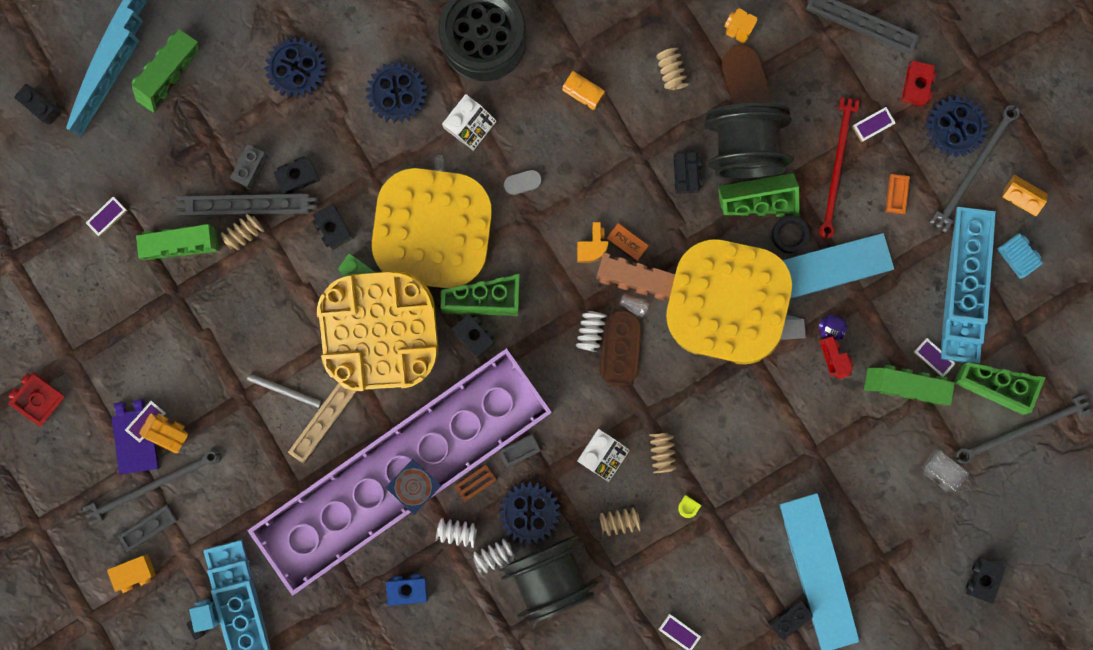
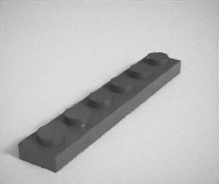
(864, 24)

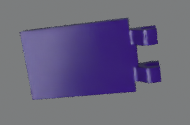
(130, 453)

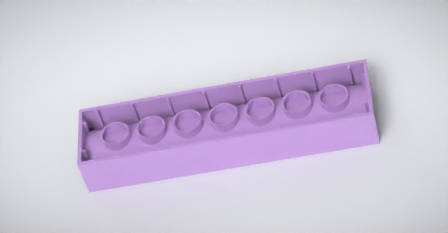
(352, 501)

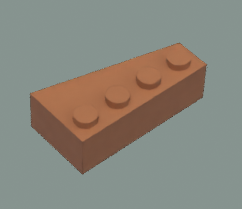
(635, 277)

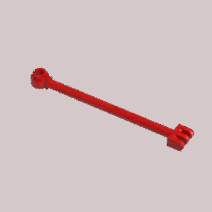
(848, 109)

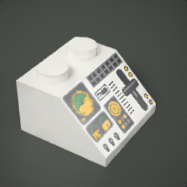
(469, 122)
(603, 455)

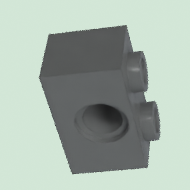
(249, 167)

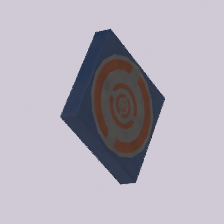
(413, 486)

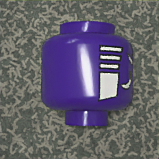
(833, 326)

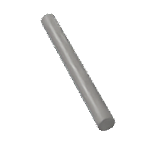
(284, 390)

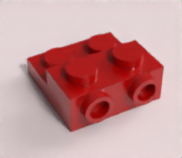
(838, 364)
(35, 398)

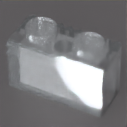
(944, 470)

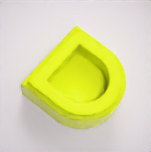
(688, 507)

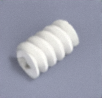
(590, 331)
(456, 532)
(493, 556)

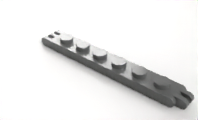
(246, 204)

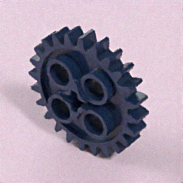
(287, 82)
(413, 89)
(971, 118)
(511, 512)

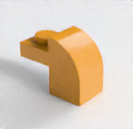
(592, 251)

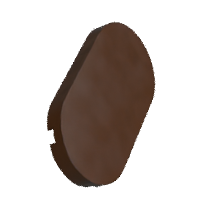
(745, 76)
(620, 348)

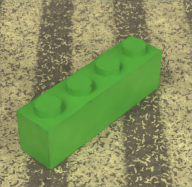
(761, 196)

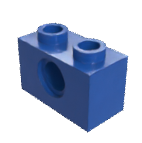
(396, 596)

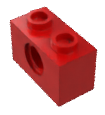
(913, 94)

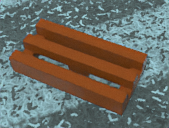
(461, 492)

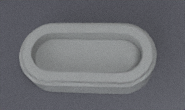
(522, 182)

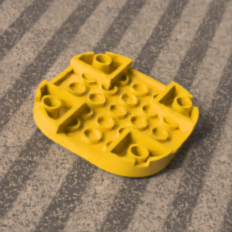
(432, 227)
(729, 301)
(378, 330)

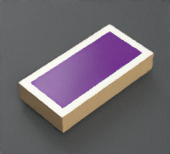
(873, 124)
(106, 216)
(931, 356)
(136, 425)
(679, 632)

